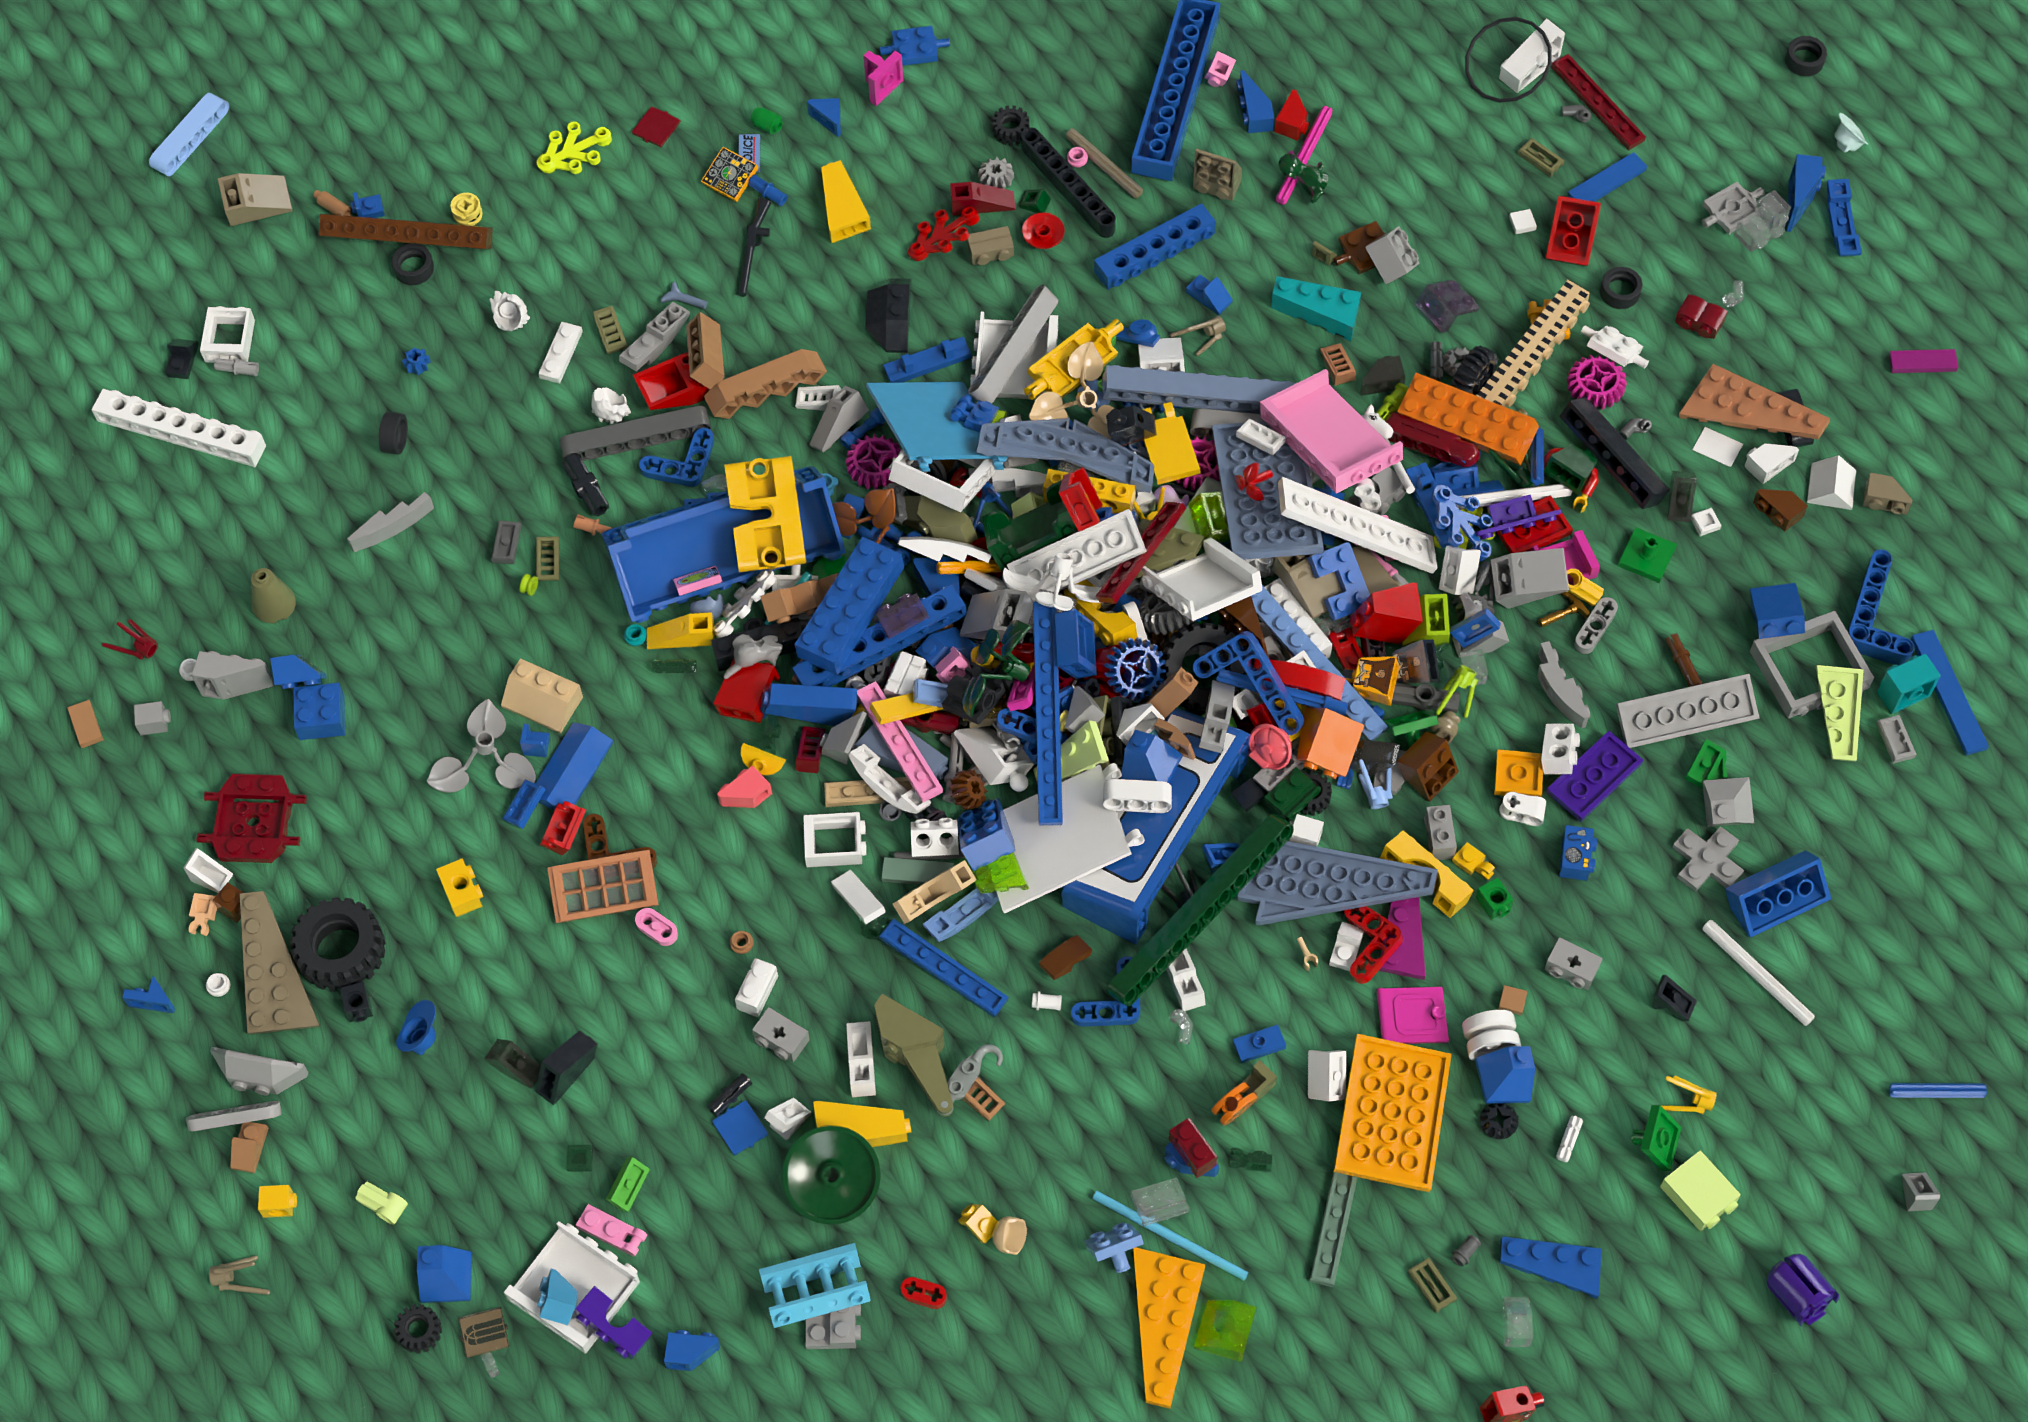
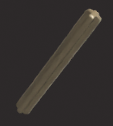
(1105, 163)

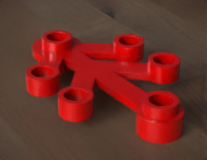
(921, 248)

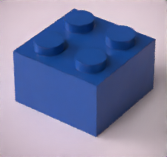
(319, 711)

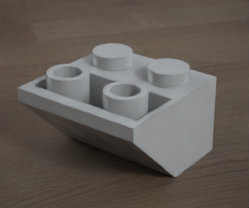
(1393, 255)

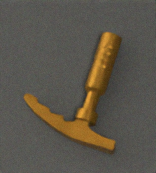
(1576, 606)

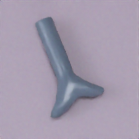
(676, 295)

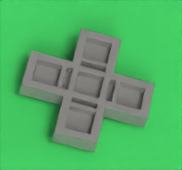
(1708, 859)

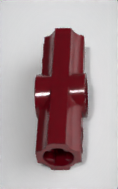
(938, 722)

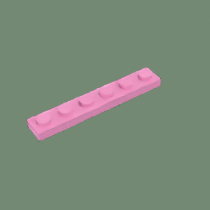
(902, 747)

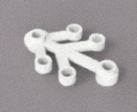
(745, 597)

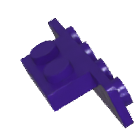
(1514, 513)

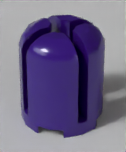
(1801, 1288)

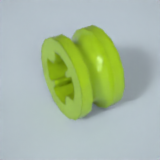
(528, 584)

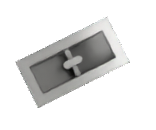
(1082, 710)
(1919, 1192)

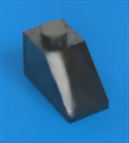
(1383, 376)
(1681, 496)
(1375, 755)
(513, 1062)

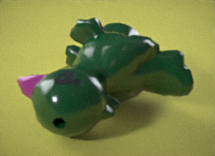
(1309, 176)

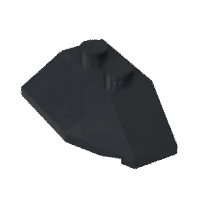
(889, 314)

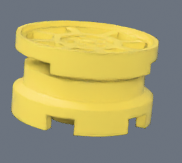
(466, 208)

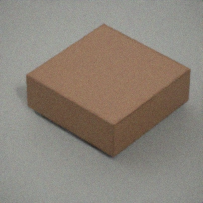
(1513, 1000)

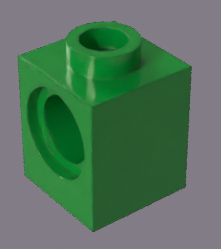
(1494, 889)

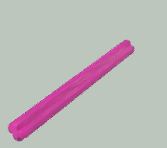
(1305, 152)

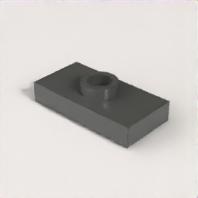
(506, 542)

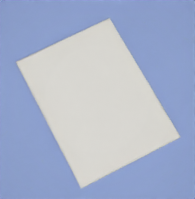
(1717, 446)

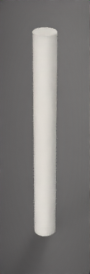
(1403, 476)

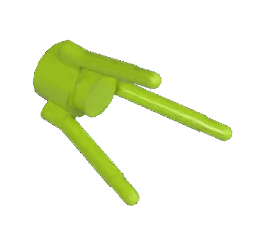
(1462, 677)

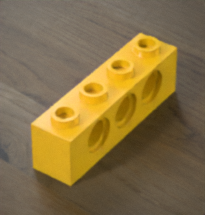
(1111, 493)

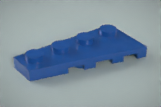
(1566, 1264)

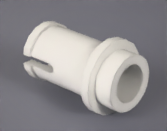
(1046, 1001)

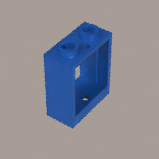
(1075, 644)

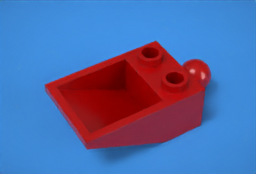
(670, 384)

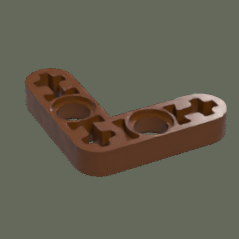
(602, 837)

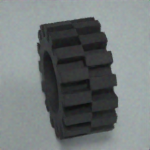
(1006, 116)
(1323, 799)
(412, 1315)

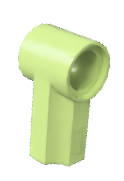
(387, 1206)

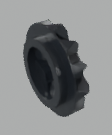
(1493, 1128)

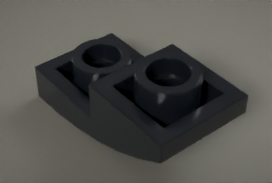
(1249, 794)

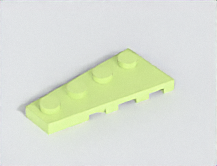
(1841, 706)
(1081, 751)

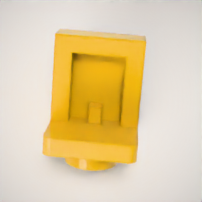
(978, 1221)

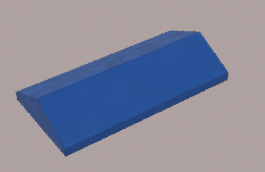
(573, 765)

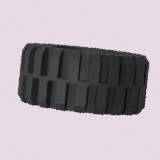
(1182, 642)
(329, 918)

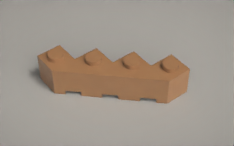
(756, 384)
(796, 600)

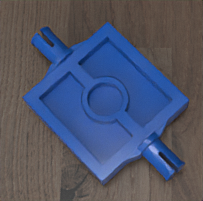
(915, 45)

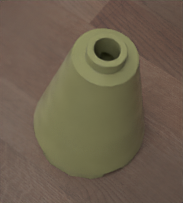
(270, 597)

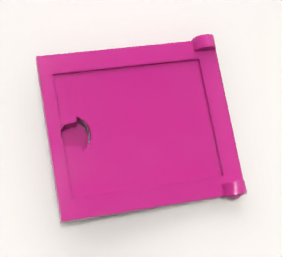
(1407, 1015)

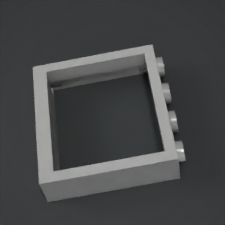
(1813, 627)

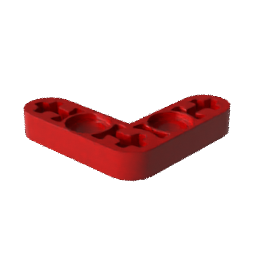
(1379, 935)

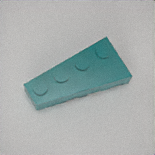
(1318, 304)

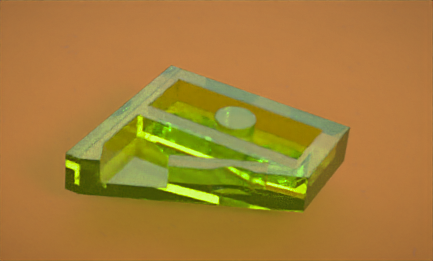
(1000, 875)

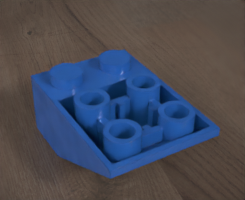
(985, 834)

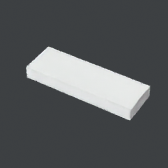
(858, 897)

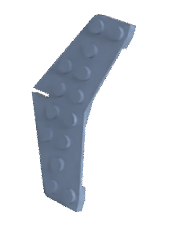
(1078, 446)

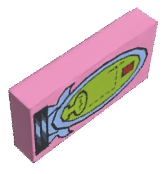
(697, 580)

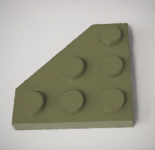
(1174, 547)

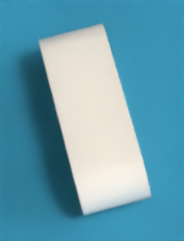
(1137, 796)

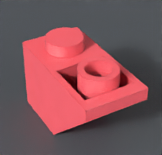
(746, 790)

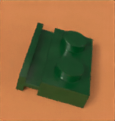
(1292, 794)

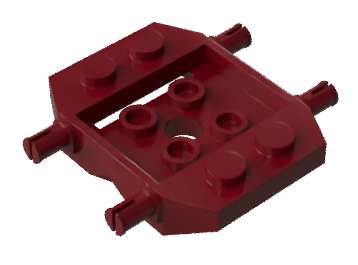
(259, 843)

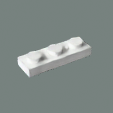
(560, 352)

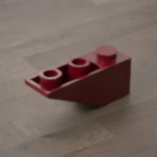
(981, 197)

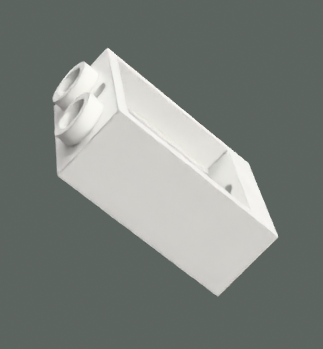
(224, 315)
(833, 821)

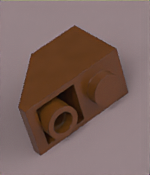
(1780, 506)

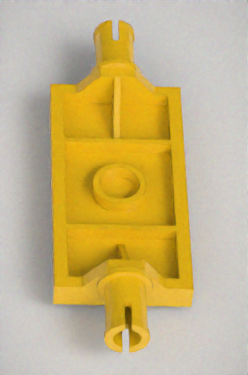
(1051, 370)

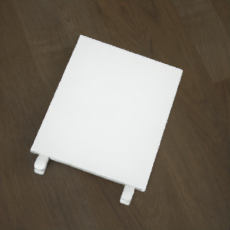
(1066, 852)

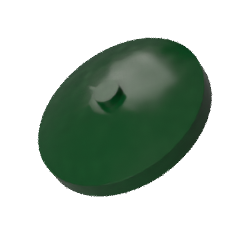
(831, 1174)

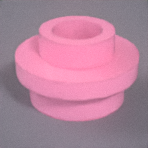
(1077, 152)

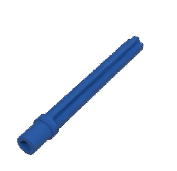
(1299, 696)

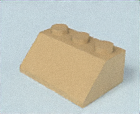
(541, 696)

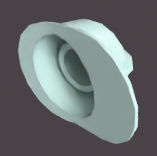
(1848, 135)

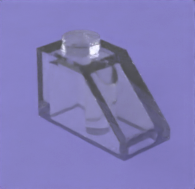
(1517, 1322)

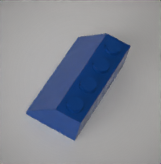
(1778, 893)

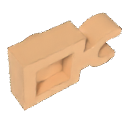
(202, 910)

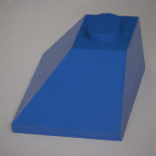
(938, 646)
(1149, 758)
(1507, 1075)
(444, 1274)

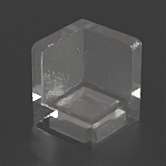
(1475, 661)

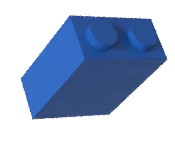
(1777, 610)

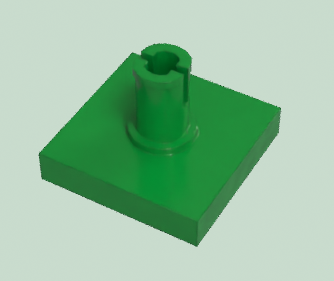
(1647, 555)
(1410, 725)
(1659, 1137)

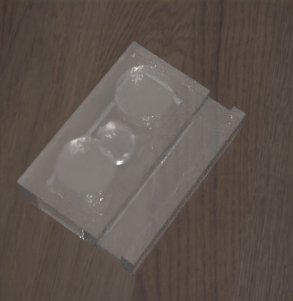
(1159, 1201)

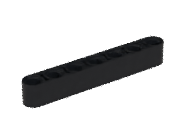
(1068, 182)

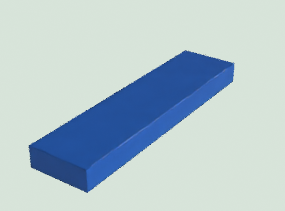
(1609, 179)

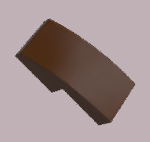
(1062, 958)

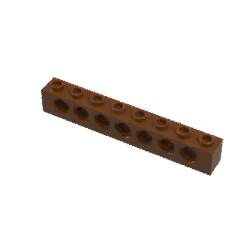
(405, 231)

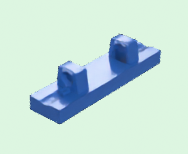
(927, 361)
(1422, 477)

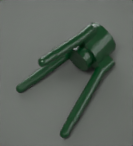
(1521, 477)

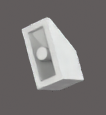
(1769, 460)

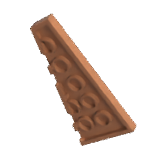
(1747, 405)

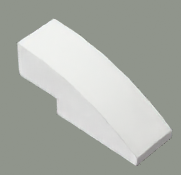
(1185, 982)
(861, 1059)

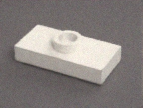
(1261, 436)

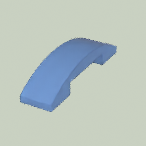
(960, 914)

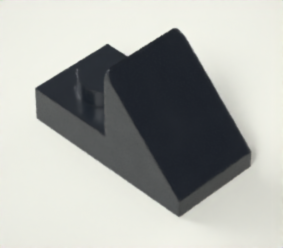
(181, 358)
(1674, 998)

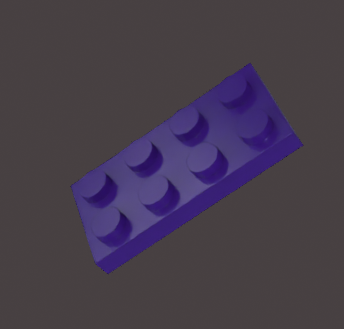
(1595, 776)

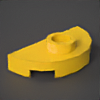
(763, 761)

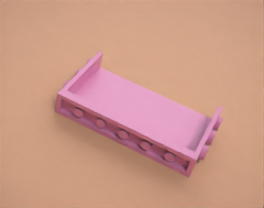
(1328, 433)

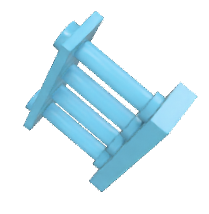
(810, 1268)

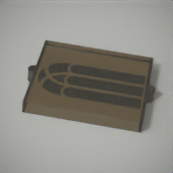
(483, 1332)

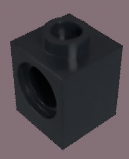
(356, 993)

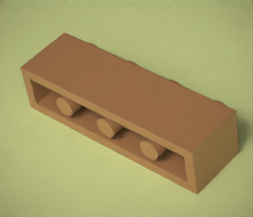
(705, 350)

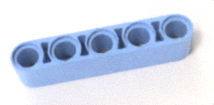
(188, 134)

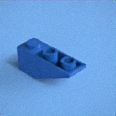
(1256, 105)

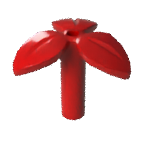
(1252, 478)
(957, 479)

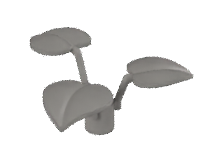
(485, 725)

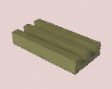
(1538, 158)
(1420, 1284)

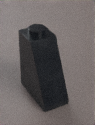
(565, 1066)

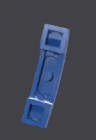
(1841, 218)

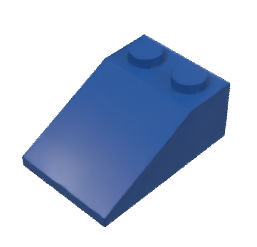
(1803, 185)

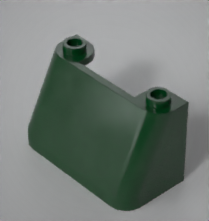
(1029, 532)

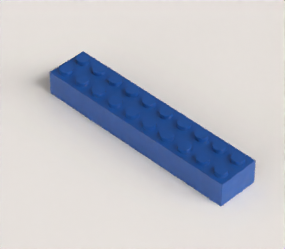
(1175, 89)

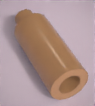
(332, 204)

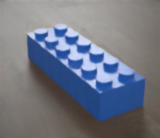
(849, 605)

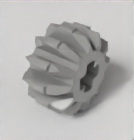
(996, 173)

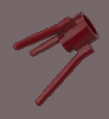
(144, 644)

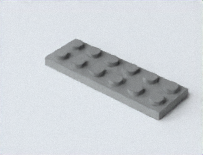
(1687, 711)

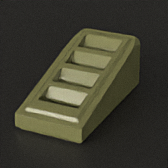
(606, 317)
(547, 542)

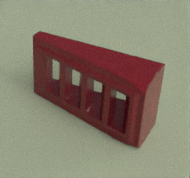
(807, 762)

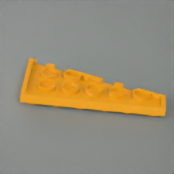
(1166, 1306)

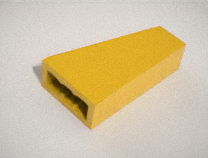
(843, 205)
(875, 1124)

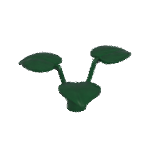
(1012, 667)

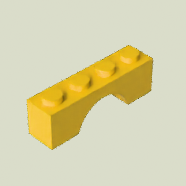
(1107, 626)
(1449, 889)

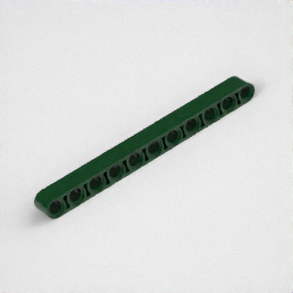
(1200, 910)

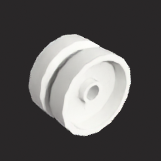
(1490, 1032)

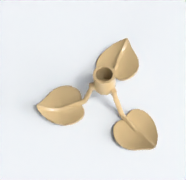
(1083, 364)

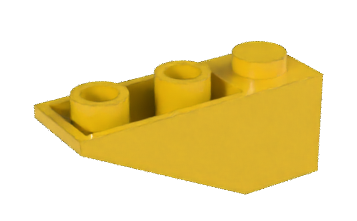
(684, 631)

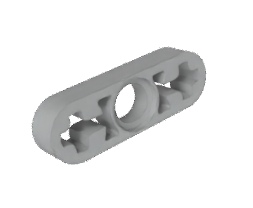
(1596, 634)

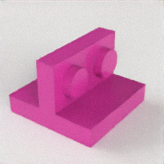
(882, 75)

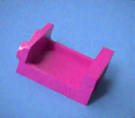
(1577, 556)

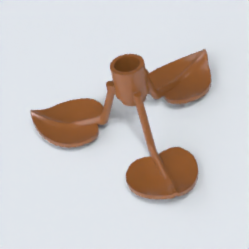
(878, 503)

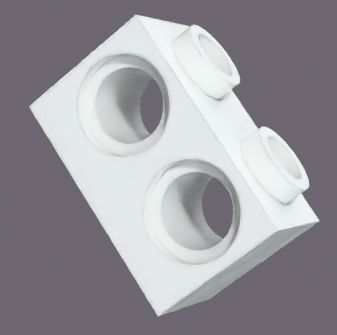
(1559, 748)
(934, 844)

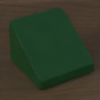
(1035, 201)

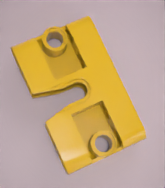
(770, 491)

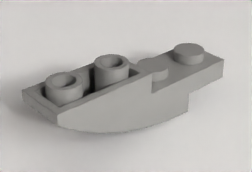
(656, 338)
(1561, 691)
(1217, 716)

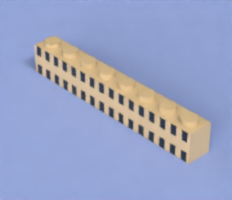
(1536, 345)

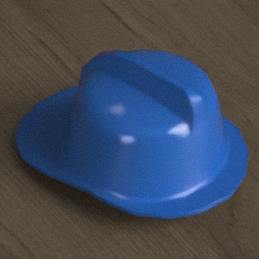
(417, 1030)

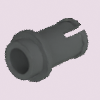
(1465, 1251)

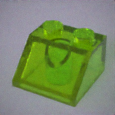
(1225, 1328)

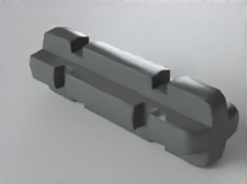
(1436, 361)
(900, 505)

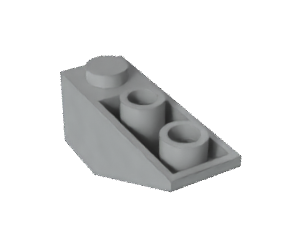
(840, 414)

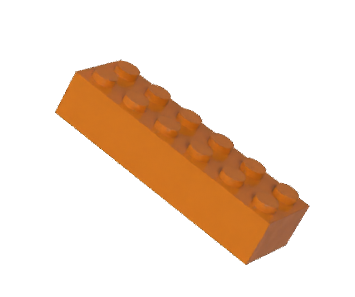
(1470, 418)

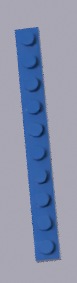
(1047, 716)

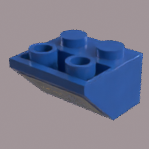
(294, 669)

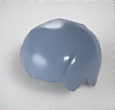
(708, 606)

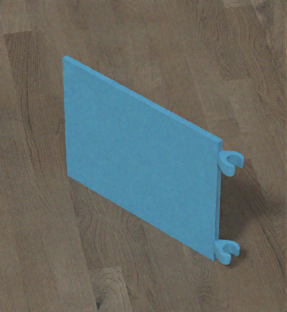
(923, 424)

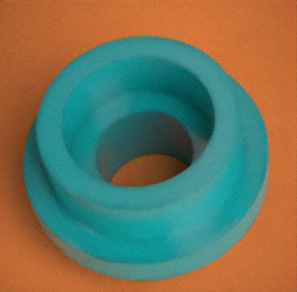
(632, 630)

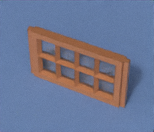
(602, 886)

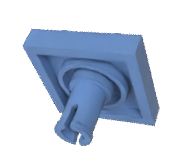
(1114, 1244)

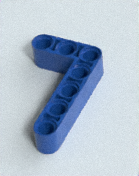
(1863, 629)
(1256, 675)

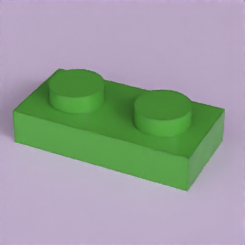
(627, 1184)

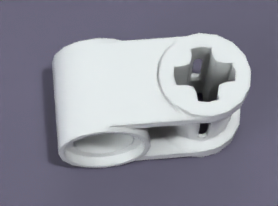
(1525, 808)

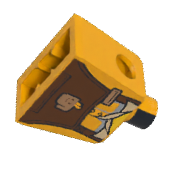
(1374, 678)

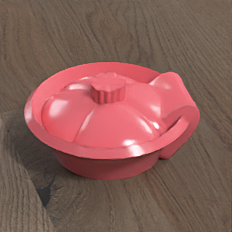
(1270, 747)

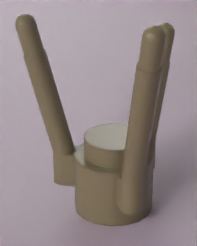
(1212, 327)
(223, 1274)

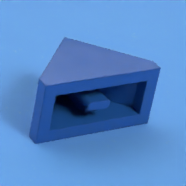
(826, 113)

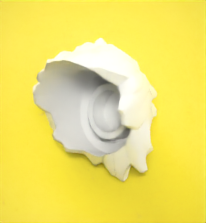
(508, 311)
(609, 405)

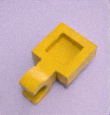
(1472, 860)

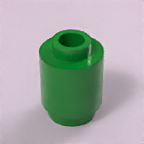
(766, 120)

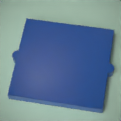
(740, 1127)

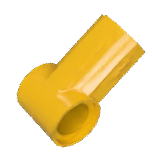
(1584, 588)

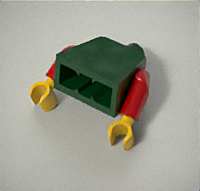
(1574, 470)

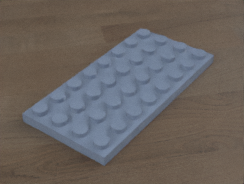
(1255, 526)

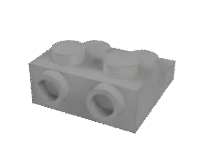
(834, 1329)

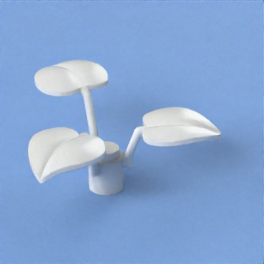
(1061, 569)

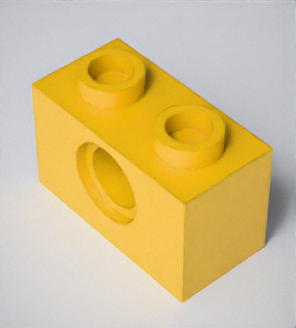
(464, 899)

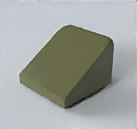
(1322, 253)

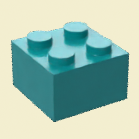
(1908, 683)

